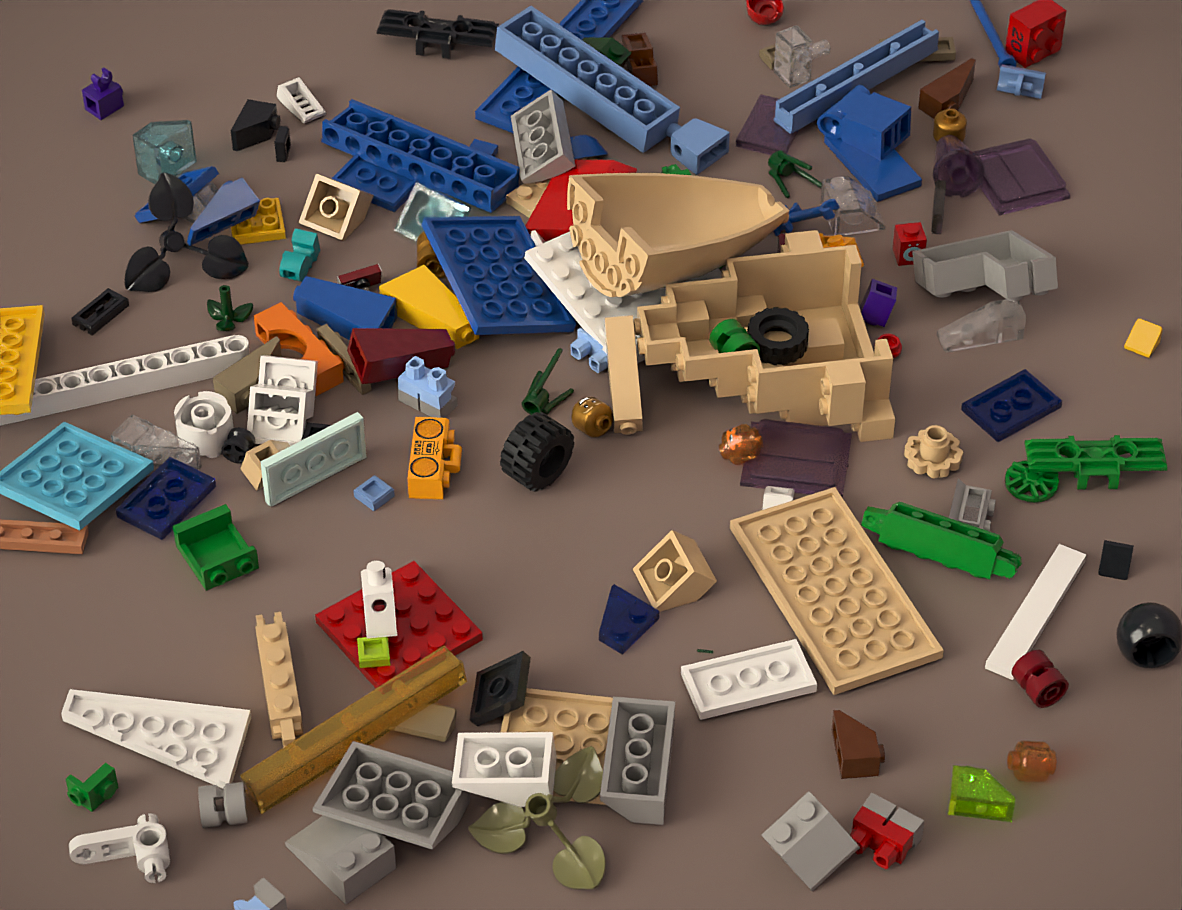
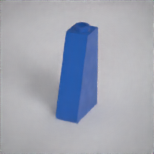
(343, 306)

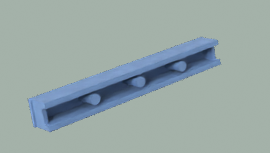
(866, 69)

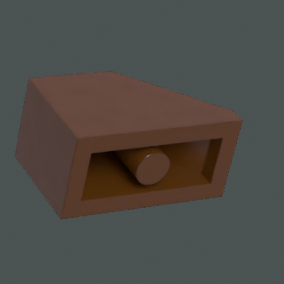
(856, 747)

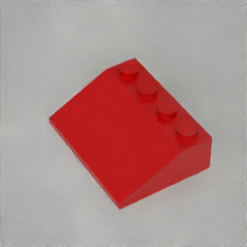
(551, 213)

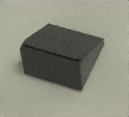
(1115, 560)

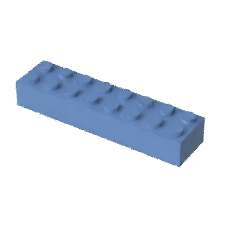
(586, 78)

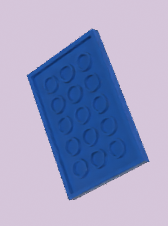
(492, 276)

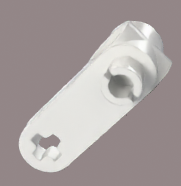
(144, 840)

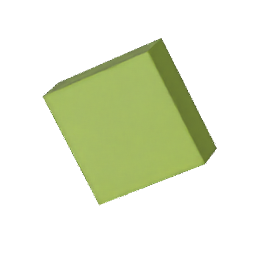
(373, 652)

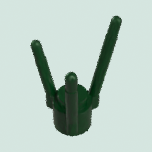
(783, 165)
(537, 397)

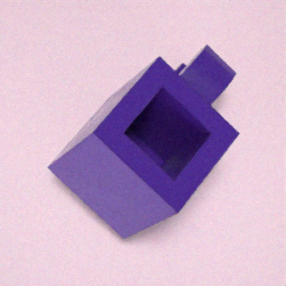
(103, 95)
(878, 303)

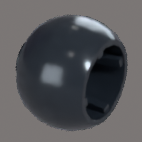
(1149, 635)

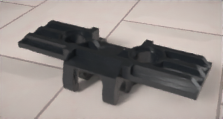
(437, 31)

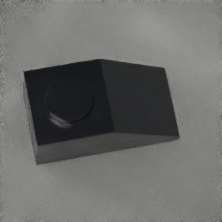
(254, 124)

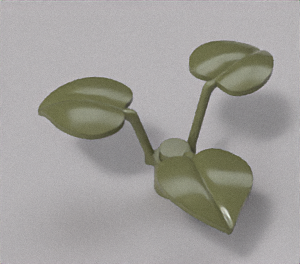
(503, 824)

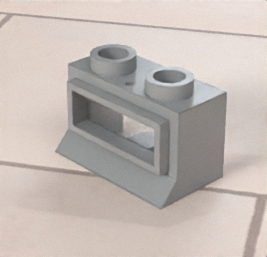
(972, 506)

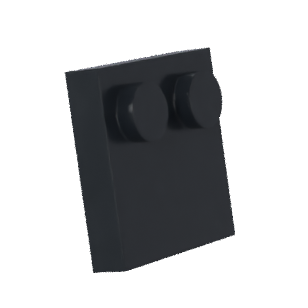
(500, 688)

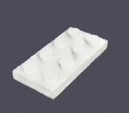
(748, 679)

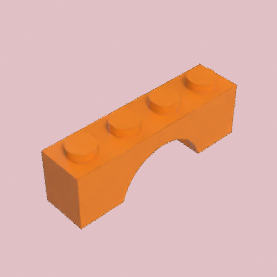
(296, 336)

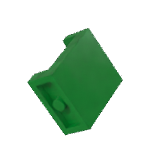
(214, 547)

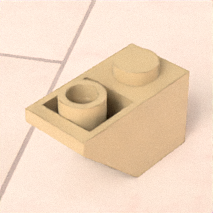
(251, 464)

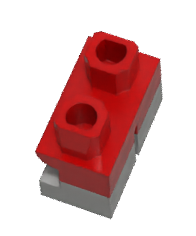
(886, 830)

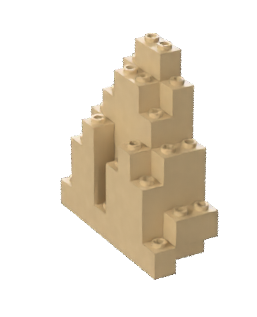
(835, 379)

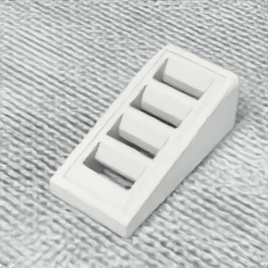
(296, 86)

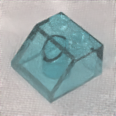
(164, 148)
(427, 203)

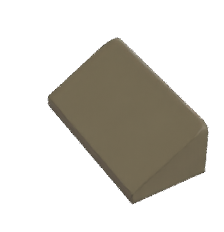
(433, 722)

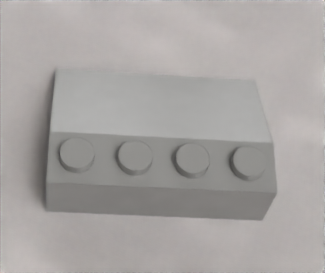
(393, 796)

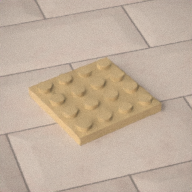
(573, 718)

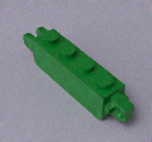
(942, 540)

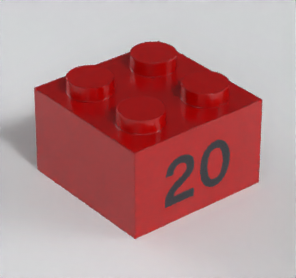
(1035, 32)

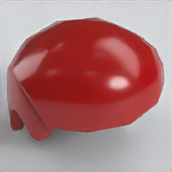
(765, 11)

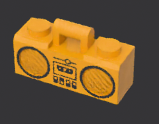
(427, 469)

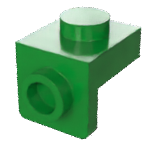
(95, 789)

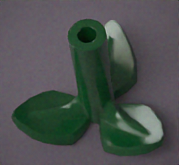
(225, 312)

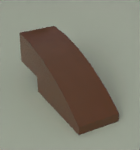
(641, 61)

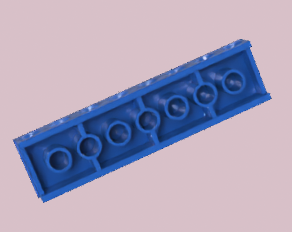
(421, 155)

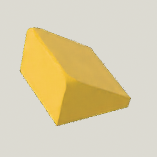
(1144, 338)

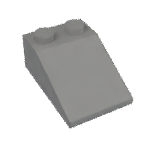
(343, 855)

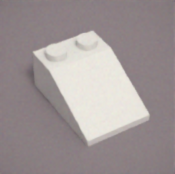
(505, 765)

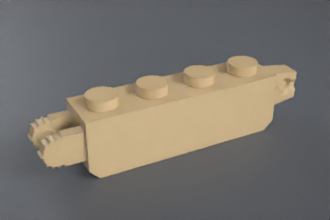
(278, 679)

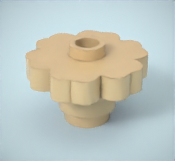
(933, 452)

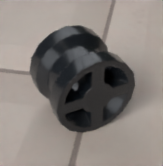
(238, 444)

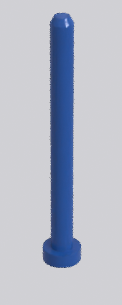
(1004, 58)

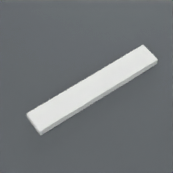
(1036, 610)

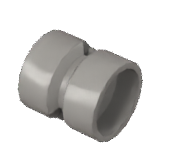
(234, 804)

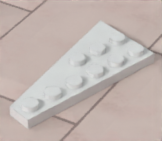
(180, 734)

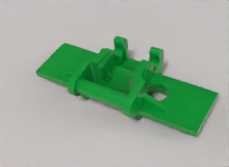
(1095, 457)

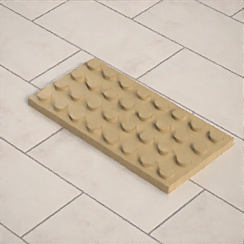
(835, 590)

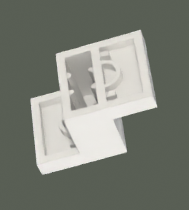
(282, 399)

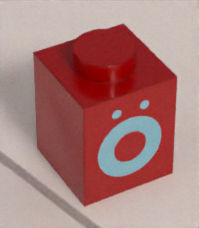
(906, 239)

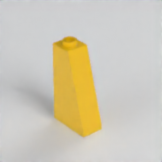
(429, 304)

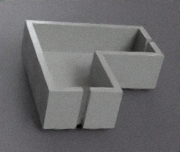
(997, 260)

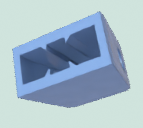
(697, 144)

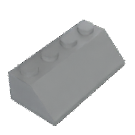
(638, 758)

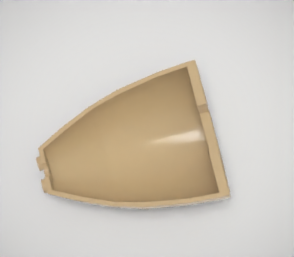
(664, 227)

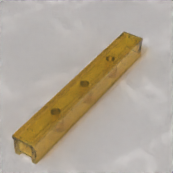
(359, 722)

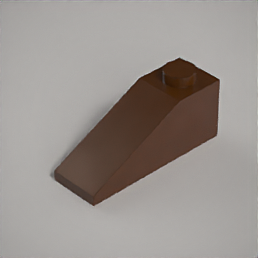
(947, 90)

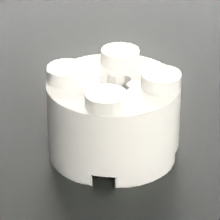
(204, 422)

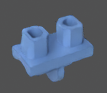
(1021, 81)

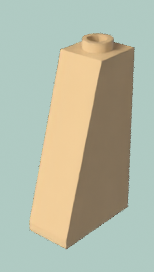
(623, 374)

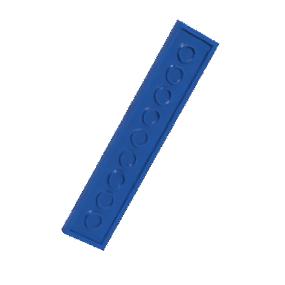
(520, 88)

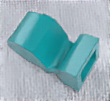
(305, 251)

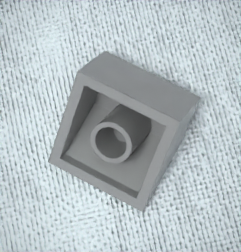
(810, 841)

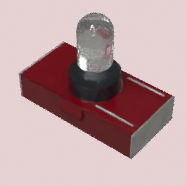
(362, 278)

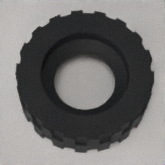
(779, 320)

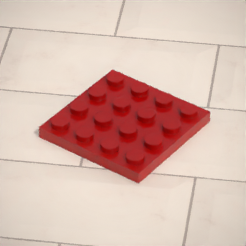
(423, 622)

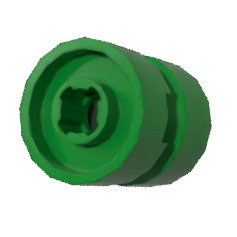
(731, 337)

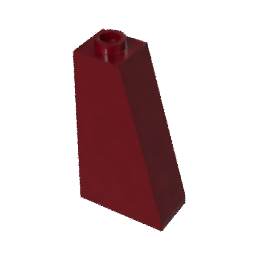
(383, 352)

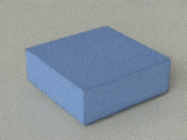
(374, 493)

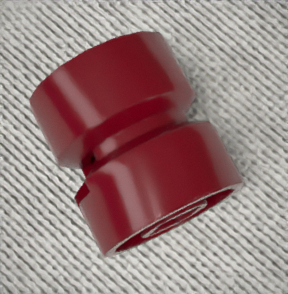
(1039, 678)

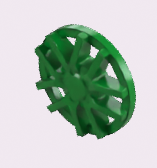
(1030, 482)

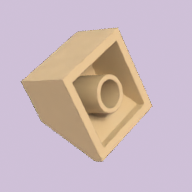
(334, 207)
(674, 572)

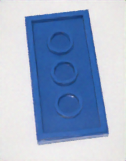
(881, 178)

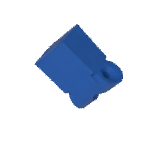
(867, 122)

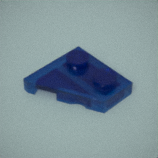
(625, 620)

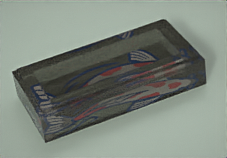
(938, 207)

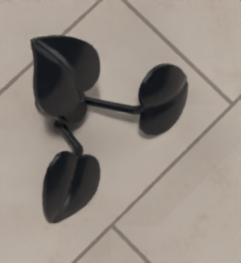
(167, 201)

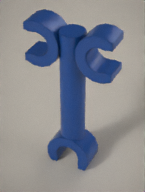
(798, 215)

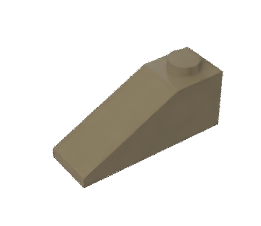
(236, 380)

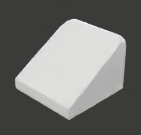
(777, 495)

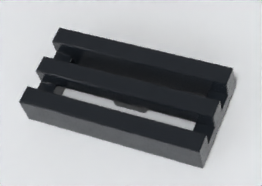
(103, 313)

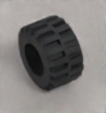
(537, 451)

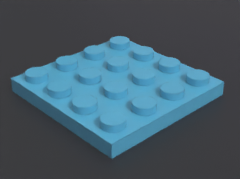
(72, 475)

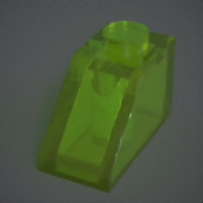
(979, 795)

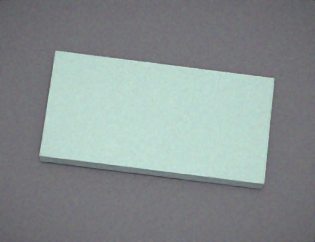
(313, 459)

